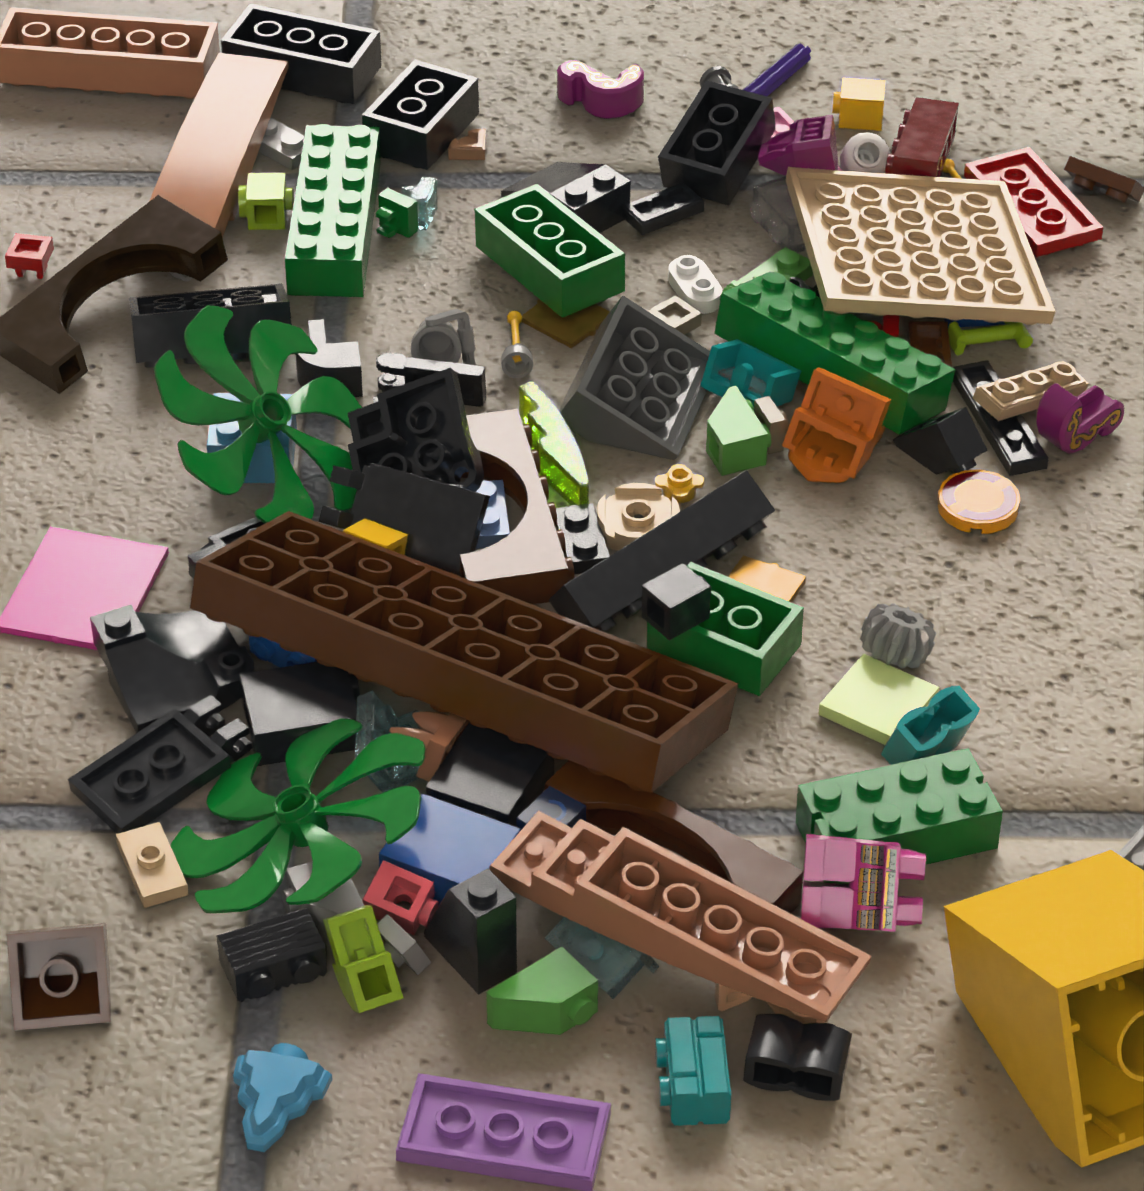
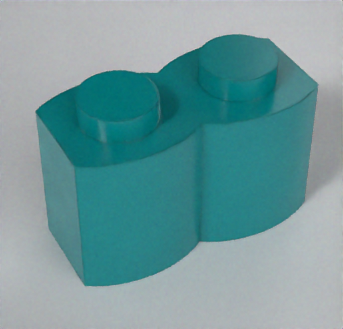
(932, 728)

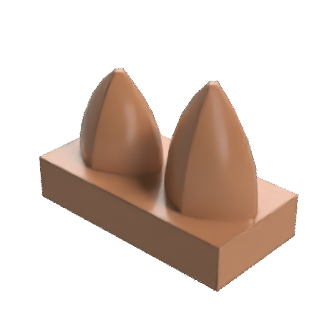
(439, 735)

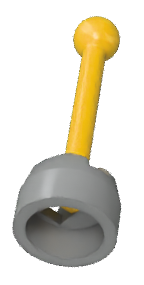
(516, 352)

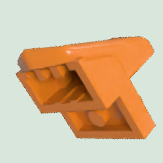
(834, 428)

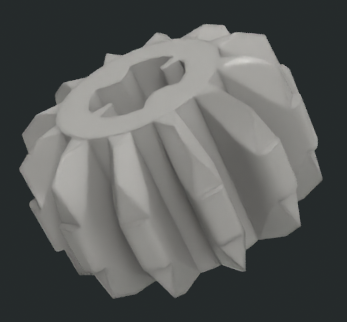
(897, 635)

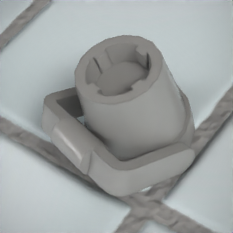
(439, 340)

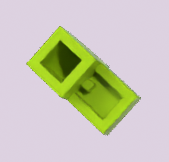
(362, 964)

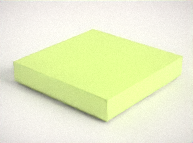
(875, 698)

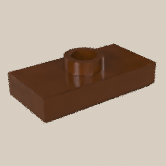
(930, 339)

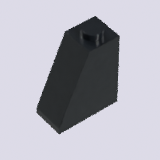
(477, 930)

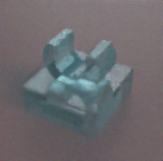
(426, 198)

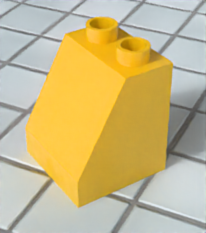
(1061, 996)

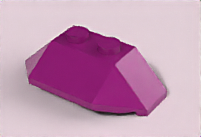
(805, 145)

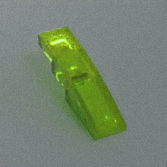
(555, 444)

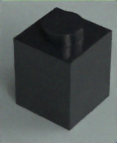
(676, 601)

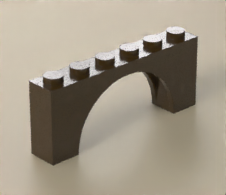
(150, 240)

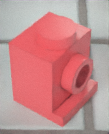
(397, 885)

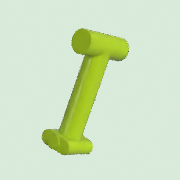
(1011, 330)

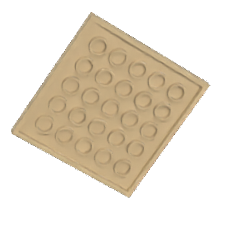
(917, 246)

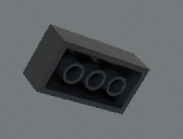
(322, 54)

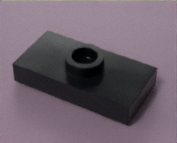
(662, 208)

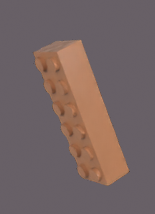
(106, 52)

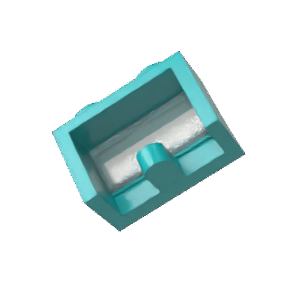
(751, 371)

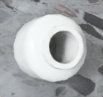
(868, 146)

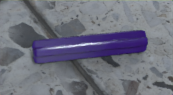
(780, 71)

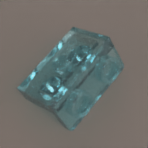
(376, 721)
(603, 957)

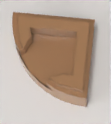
(469, 147)

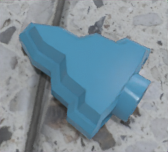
(276, 1090)

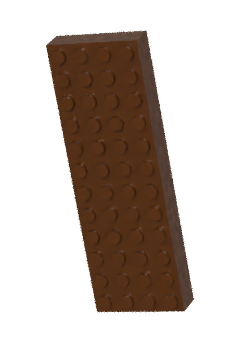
(466, 649)

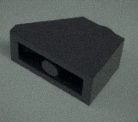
(944, 442)

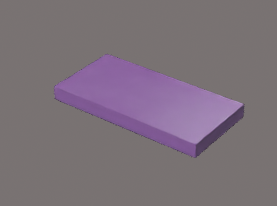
(504, 1132)

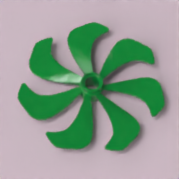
(259, 413)
(297, 820)

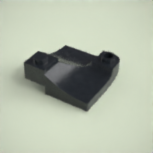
(419, 432)
(168, 661)

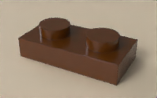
(1117, 186)

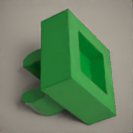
(396, 214)

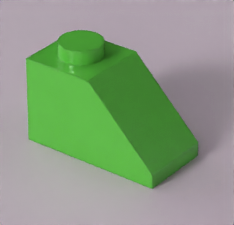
(544, 996)

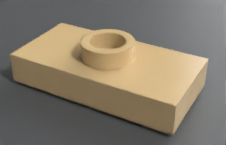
(152, 864)

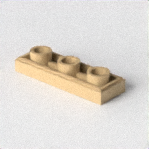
(1024, 391)

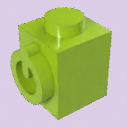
(265, 201)

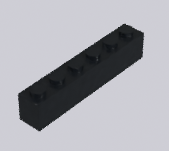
(689, 536)

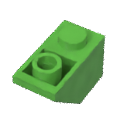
(736, 435)

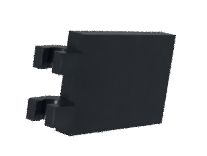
(435, 515)
(161, 765)

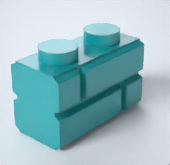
(696, 1070)

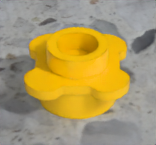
(679, 483)

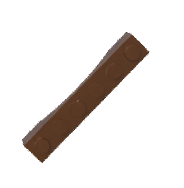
(701, 841)

